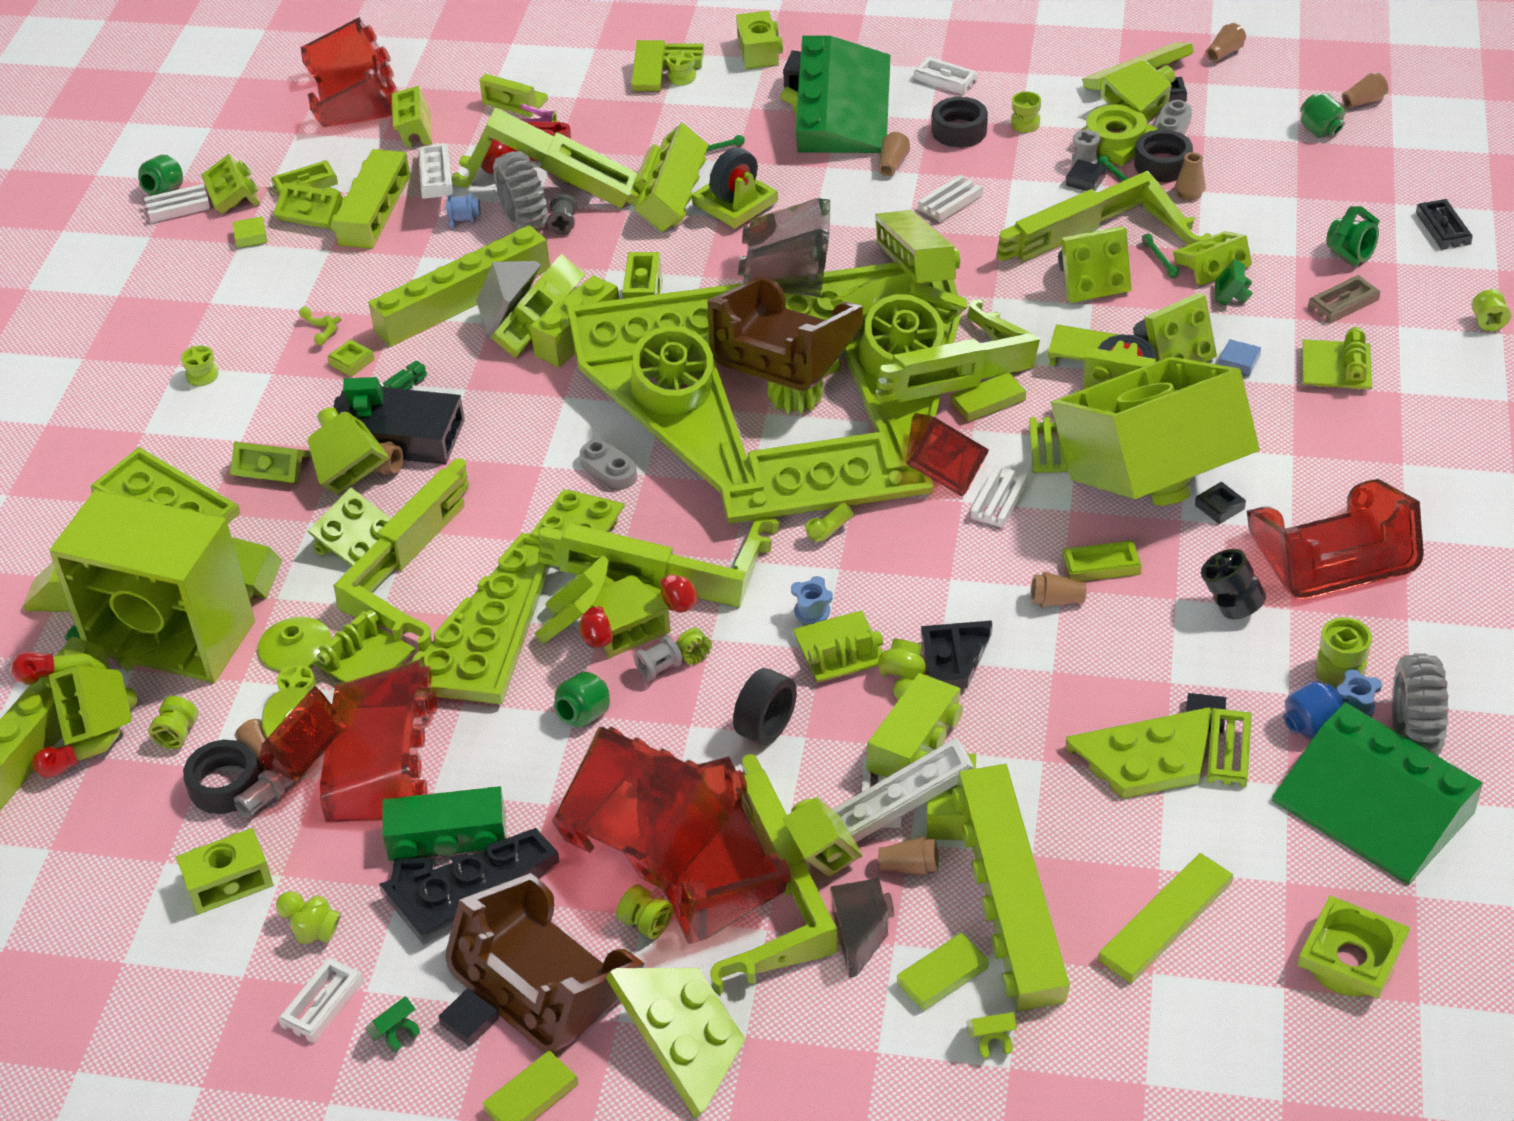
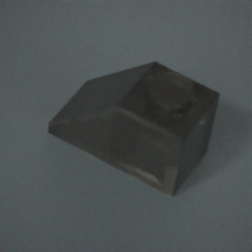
(861, 920)

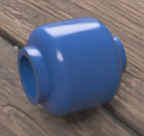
(1311, 707)

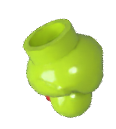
(903, 661)
(308, 919)

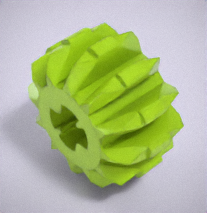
(792, 399)

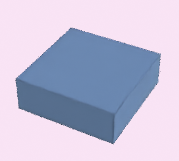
(1240, 356)

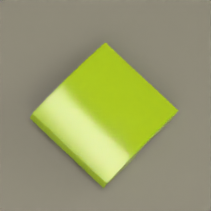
(573, 599)

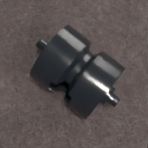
(1233, 584)

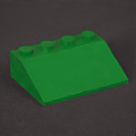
(841, 96)
(1379, 793)

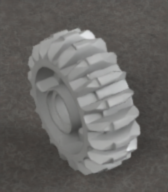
(520, 191)
(1421, 701)

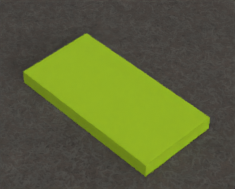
(154, 480)

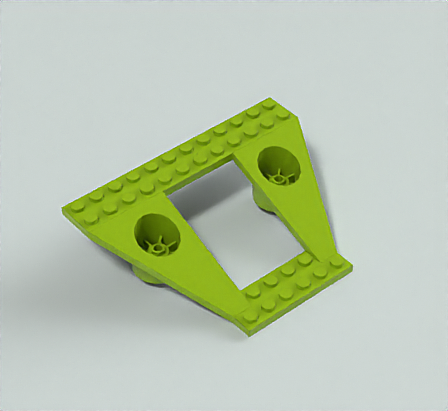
(668, 338)

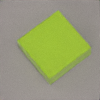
(249, 232)
(350, 357)

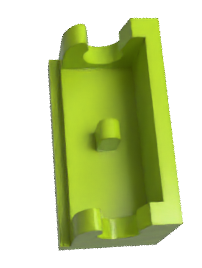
(411, 115)
(1073, 342)

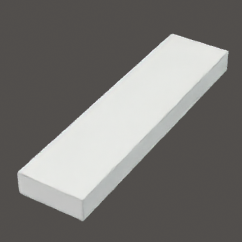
(435, 171)
(904, 790)

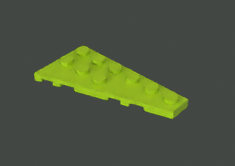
(485, 633)

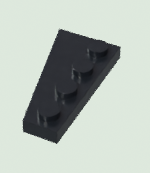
(432, 897)

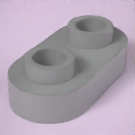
(1174, 116)
(608, 464)

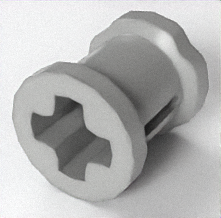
(1085, 146)
(657, 658)

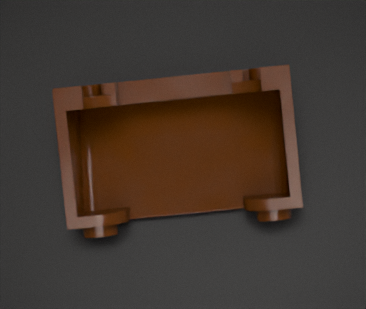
(766, 340)
(528, 966)

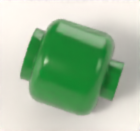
(1322, 115)
(160, 175)
(581, 699)

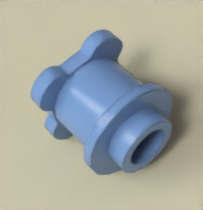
(462, 208)
(812, 600)
(1359, 691)

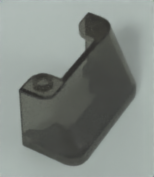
(789, 247)

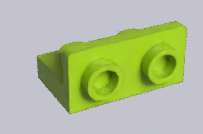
(229, 183)
(308, 205)
(1213, 255)

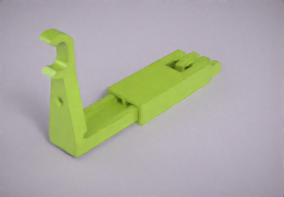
(558, 156)
(1084, 213)
(959, 363)
(398, 545)
(650, 562)
(819, 934)

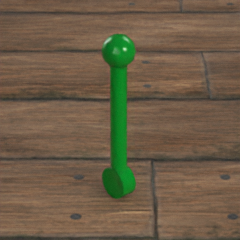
(738, 140)
(1105, 161)
(1172, 270)

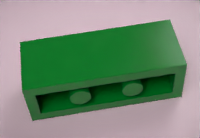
(443, 823)

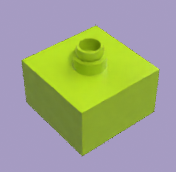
(1156, 428)
(146, 568)

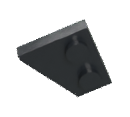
(955, 650)

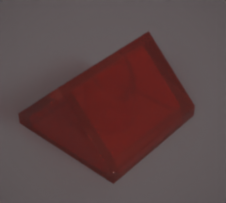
(944, 453)
(302, 736)

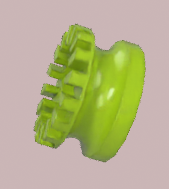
(690, 652)

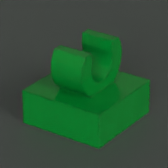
(1232, 284)
(362, 394)
(391, 1021)

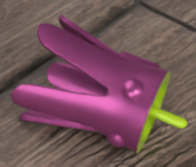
(546, 115)

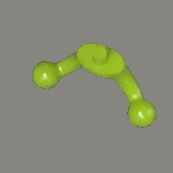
(320, 338)

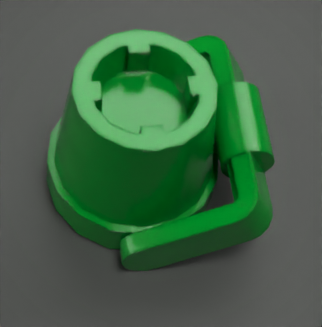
(1352, 238)

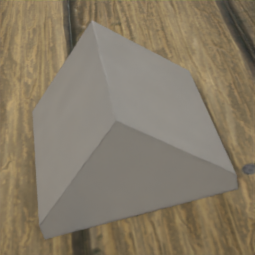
(503, 290)

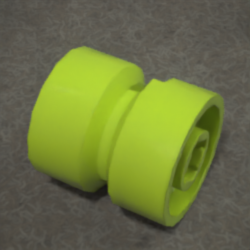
(1342, 647)

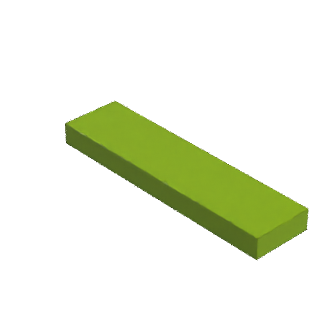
(1155, 58)
(1165, 918)

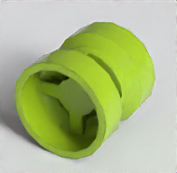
(1026, 109)
(175, 718)
(644, 911)

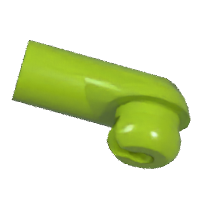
(821, 529)

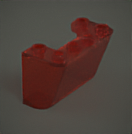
(350, 75)
(380, 744)
(640, 805)

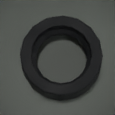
(959, 109)
(1161, 142)
(764, 706)
(211, 757)

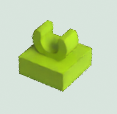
(992, 1027)

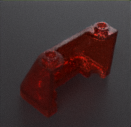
(1366, 545)
(731, 871)

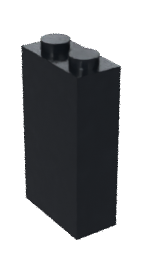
(414, 420)

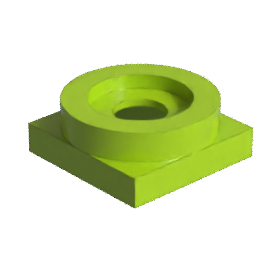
(1117, 146)
(1349, 924)

